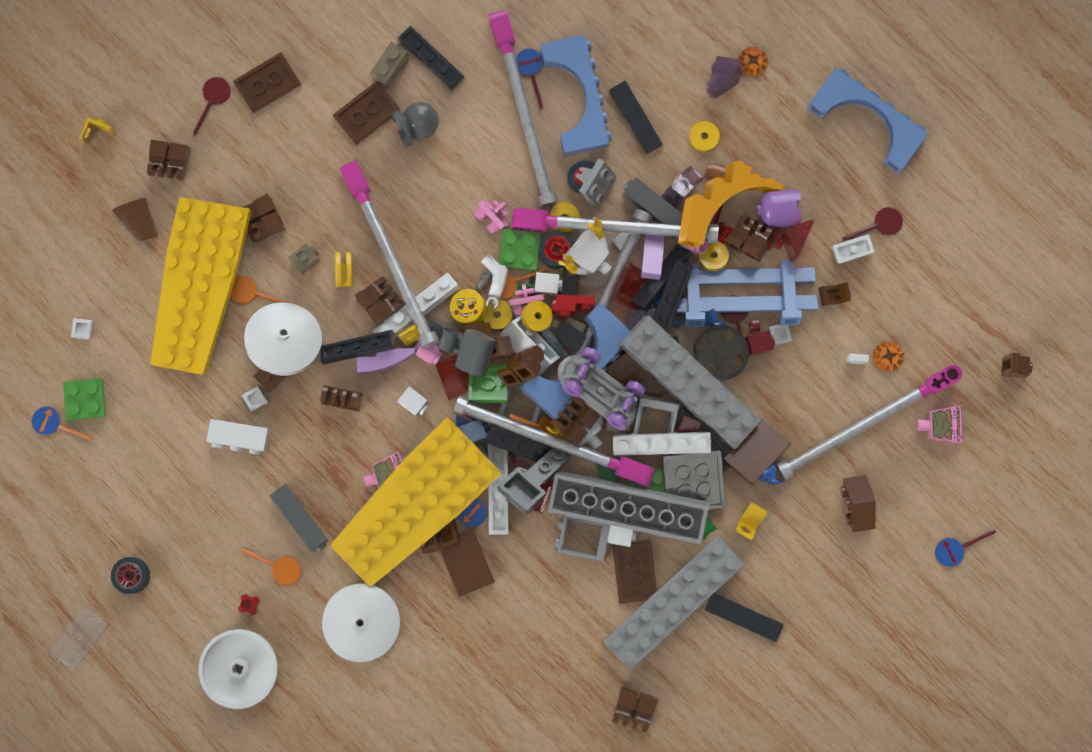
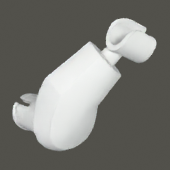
(499, 279)

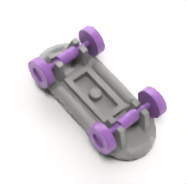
(598, 389)

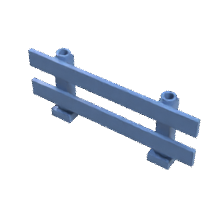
(789, 303)

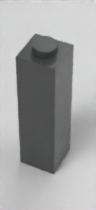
(651, 203)
(299, 518)

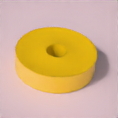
(710, 130)
(564, 209)
(714, 264)
(528, 316)
(505, 318)

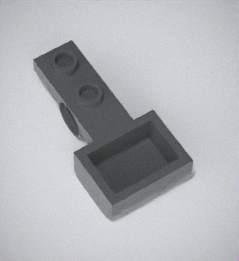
(472, 347)
(525, 488)

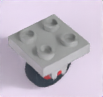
(591, 180)

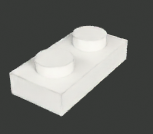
(853, 249)

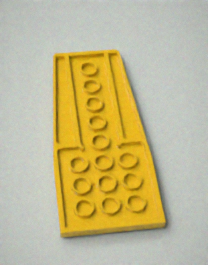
(197, 282)
(415, 502)

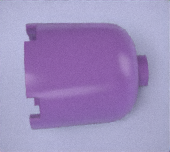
(780, 208)

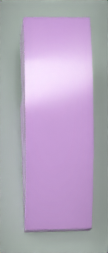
(652, 256)
(384, 360)

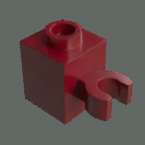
(759, 341)

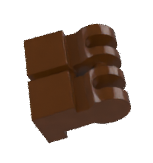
(163, 151)
(270, 219)
(743, 242)
(376, 309)
(522, 367)
(334, 396)
(572, 427)
(628, 701)

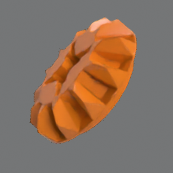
(752, 69)
(884, 364)

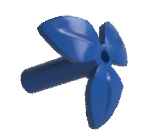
(711, 318)
(770, 475)

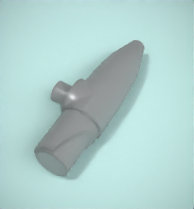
(484, 280)

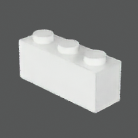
(524, 339)
(238, 436)

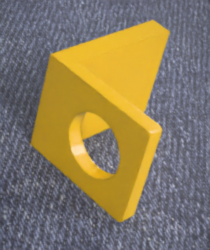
(90, 123)
(410, 335)
(751, 520)

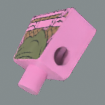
(943, 425)
(383, 470)

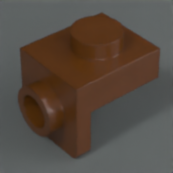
(834, 294)

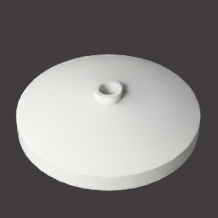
(281, 353)
(379, 617)
(220, 674)

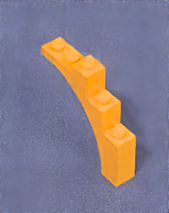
(700, 209)

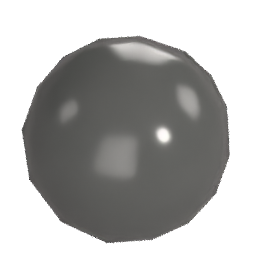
(416, 122)

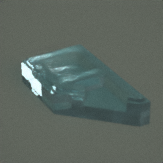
(554, 343)

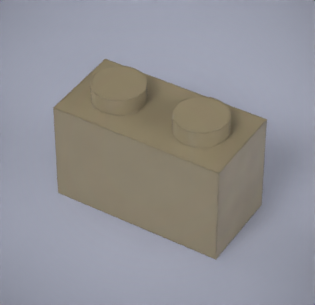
(389, 64)

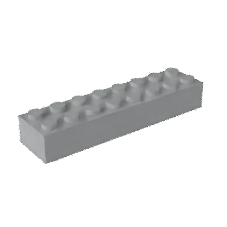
(689, 382)
(628, 507)
(673, 602)

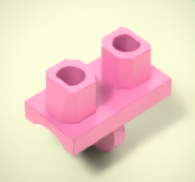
(487, 209)
(518, 304)

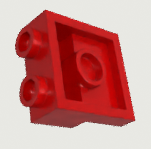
(565, 305)

